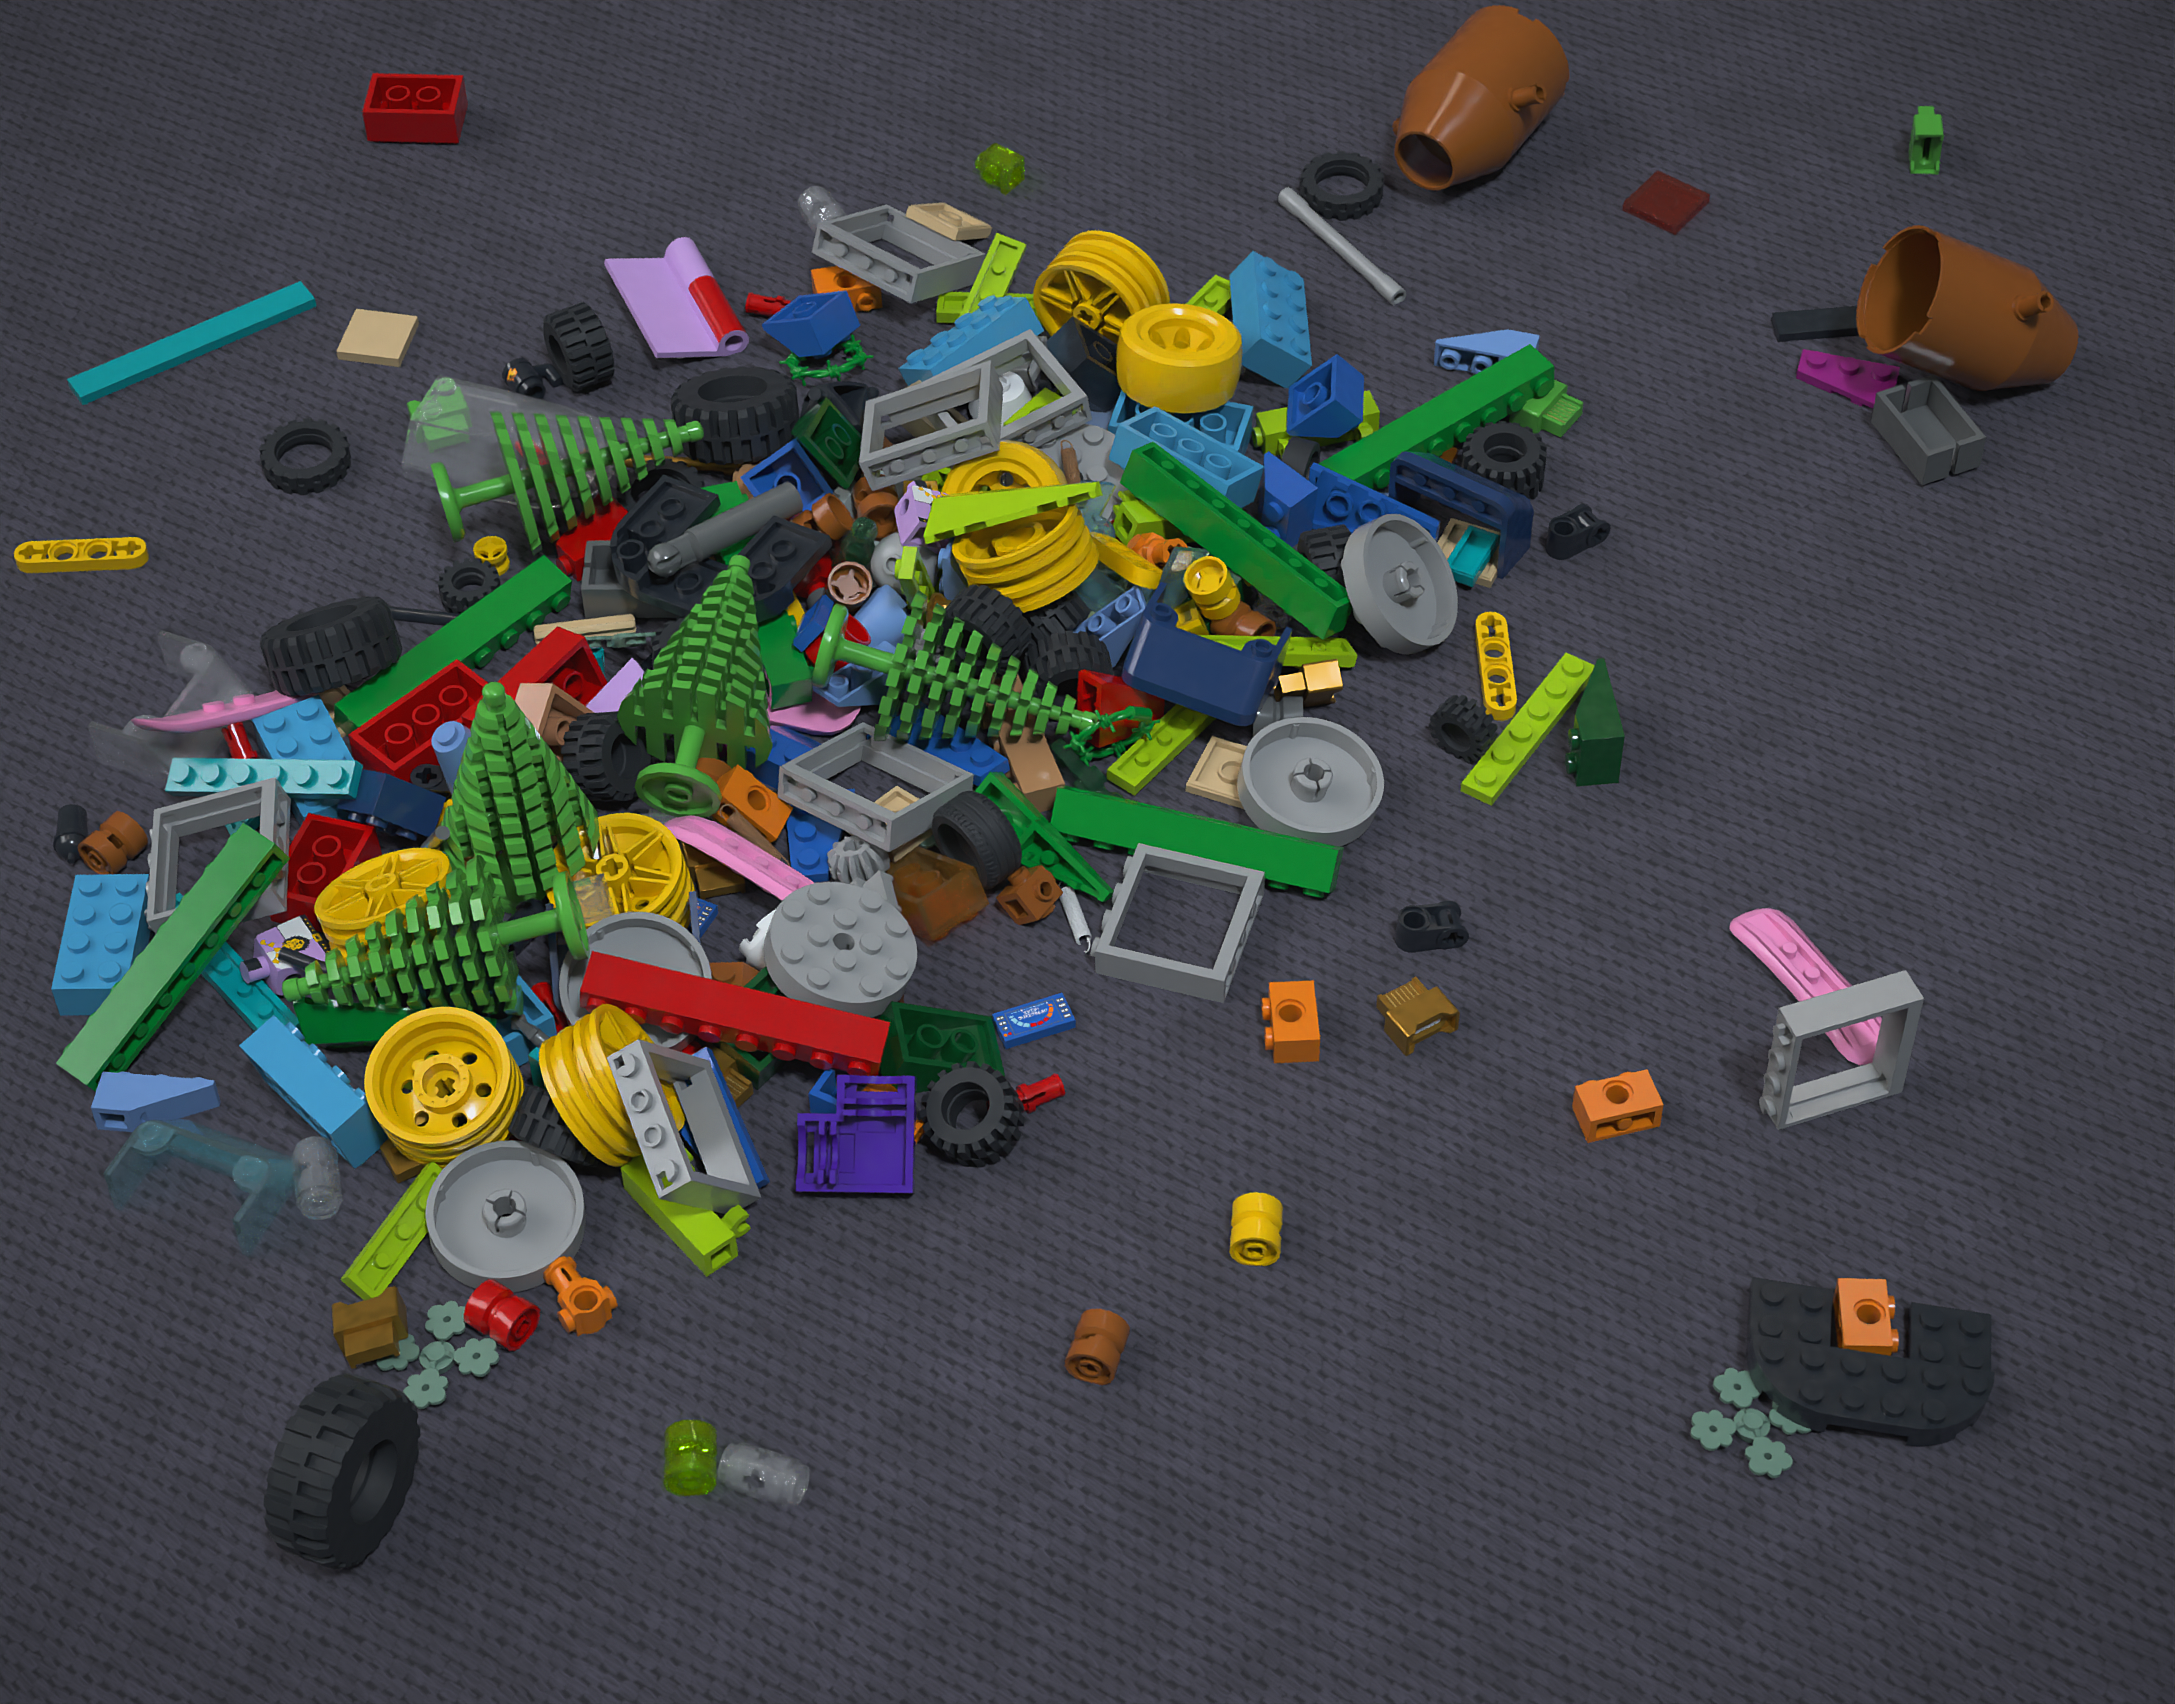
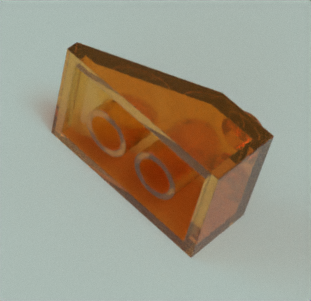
(936, 892)

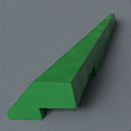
(1040, 840)
(348, 1025)

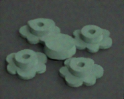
(621, 640)
(440, 1356)
(1748, 1425)

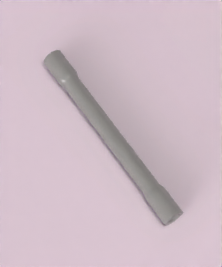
(1382, 282)

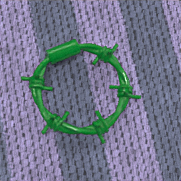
(832, 371)
(1130, 713)

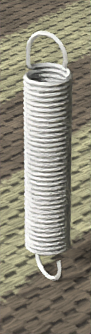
(1074, 915)

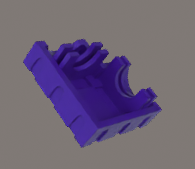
(866, 1141)

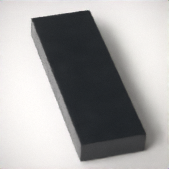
(1815, 324)

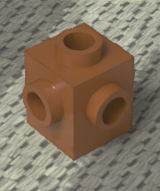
(1029, 894)

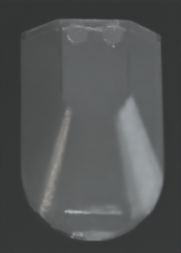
(457, 430)

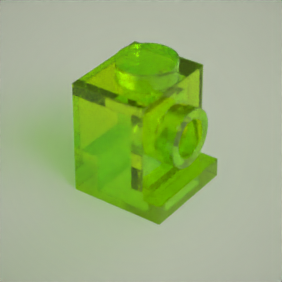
(1001, 167)

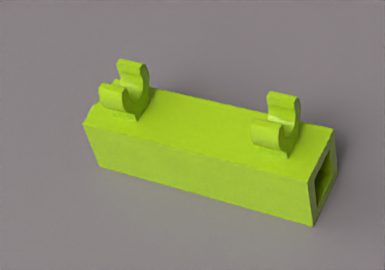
(1273, 436)
(1137, 517)
(696, 1231)

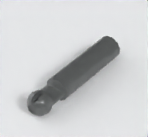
(724, 530)

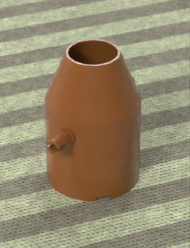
(1479, 98)
(1963, 314)

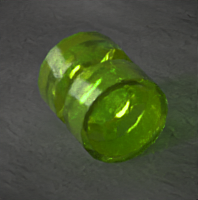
(690, 1458)

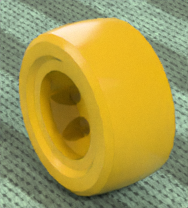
(1179, 358)
(1024, 462)

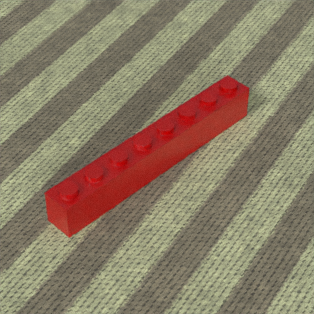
(736, 1015)

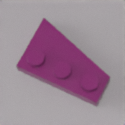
(1846, 376)

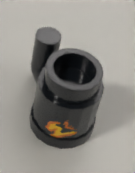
(527, 380)

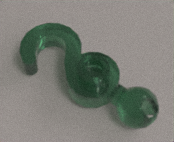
(858, 544)
(1086, 778)

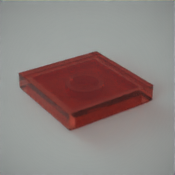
(1666, 202)

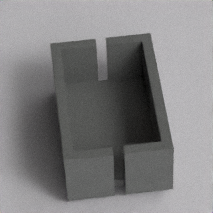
(1931, 431)
(602, 591)

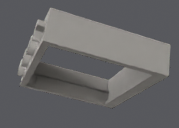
(846, 245)
(1043, 423)
(940, 447)
(805, 786)
(207, 812)
(1165, 972)
(1891, 997)
(729, 1174)

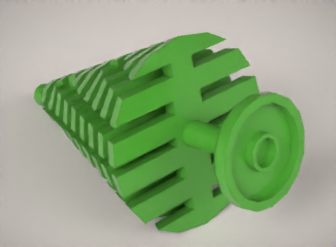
(557, 470)
(922, 673)
(704, 693)
(513, 800)
(467, 947)

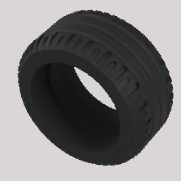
(978, 834)

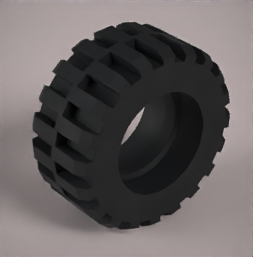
(741, 411)
(331, 646)

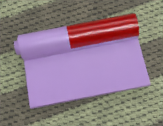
(678, 303)

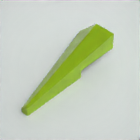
(973, 511)

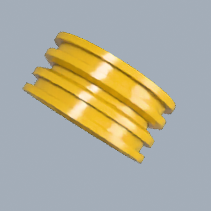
(1099, 283)
(1030, 557)
(639, 866)
(376, 889)
(402, 1059)
(584, 1086)

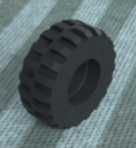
(342, 1471)

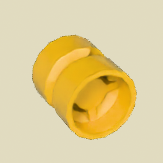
(1212, 587)
(1256, 1229)

